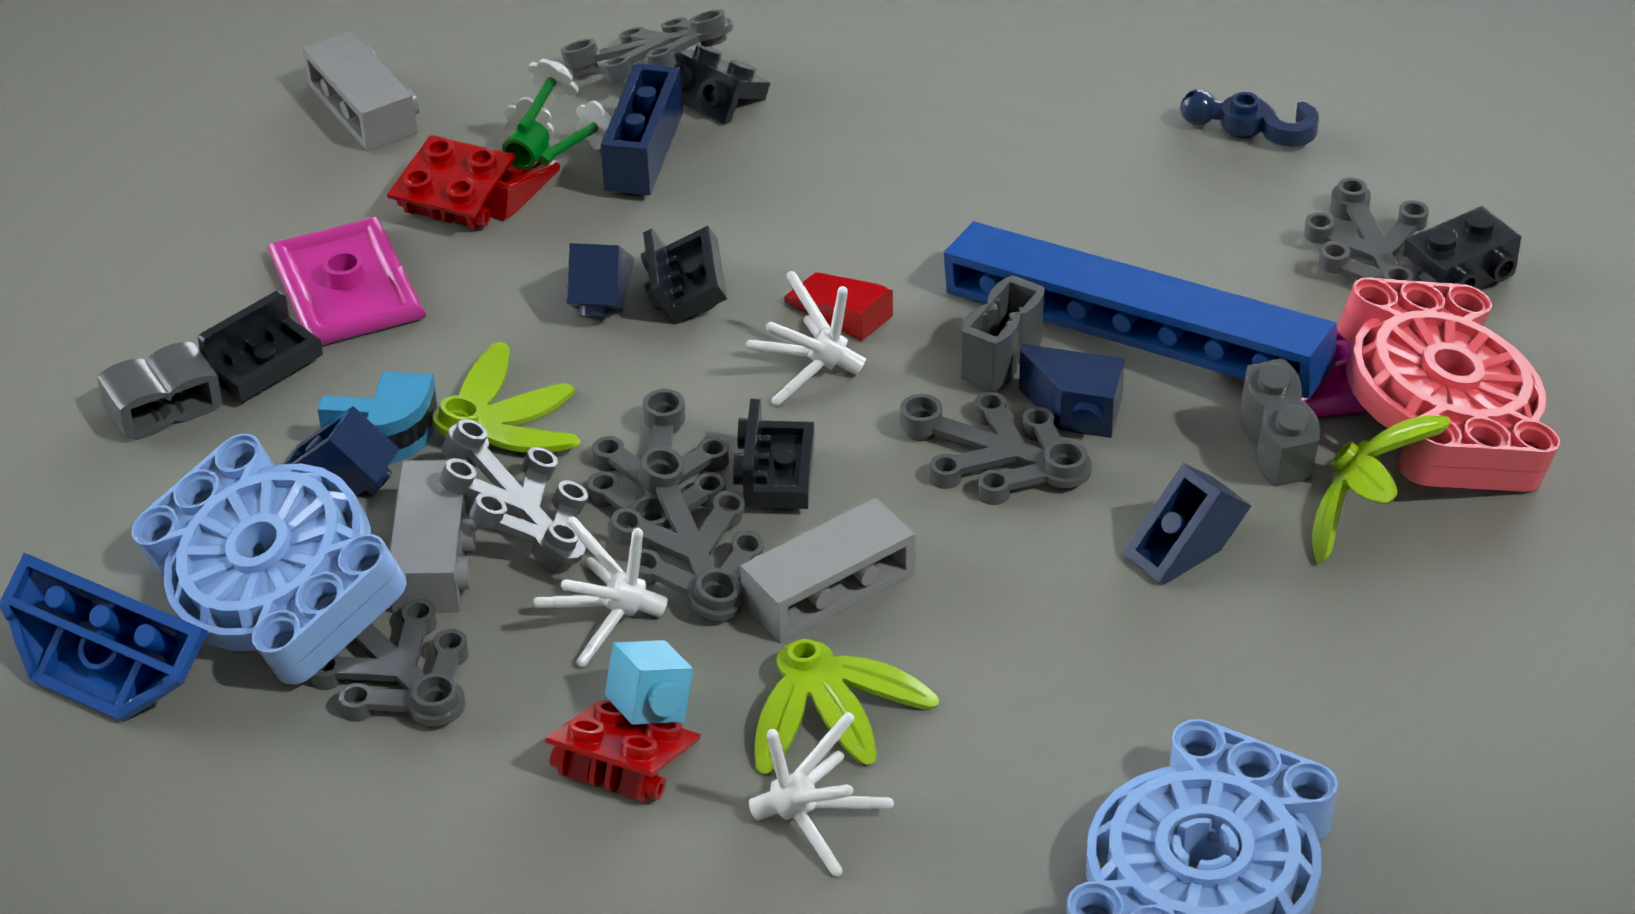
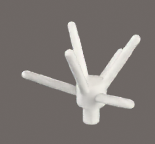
(825, 349)
(623, 593)
(796, 795)

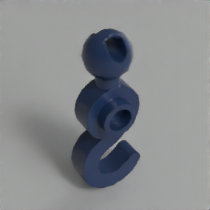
(1248, 115)

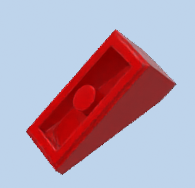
(517, 188)
(866, 303)

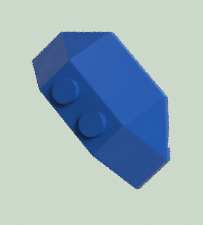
(95, 640)

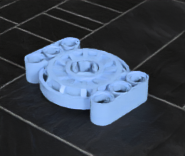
(269, 558)
(1220, 804)

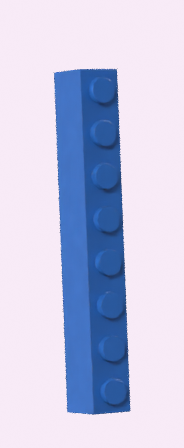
(1143, 306)

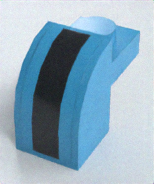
(399, 410)

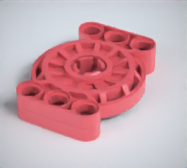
(1428, 354)

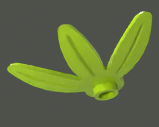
(500, 418)
(1361, 471)
(814, 672)

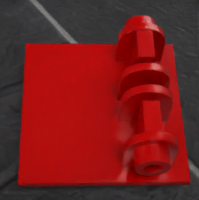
(451, 181)
(609, 748)

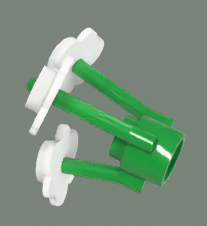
(529, 122)

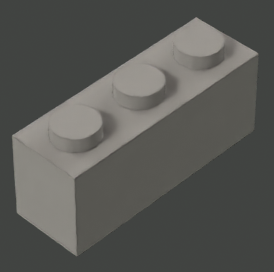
(361, 90)
(432, 537)
(827, 569)

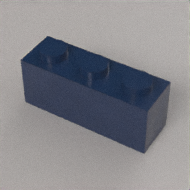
(641, 129)

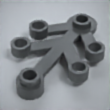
(637, 43)
(1351, 203)
(664, 416)
(1057, 463)
(552, 541)
(710, 590)
(428, 698)

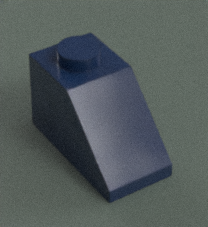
(598, 278)
(1074, 386)
(351, 450)
(1186, 525)

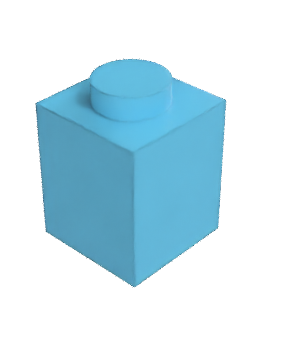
(648, 682)

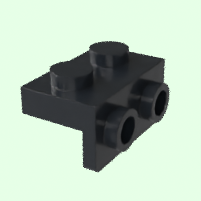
(715, 84)
(1466, 250)
(684, 274)
(258, 347)
(774, 460)

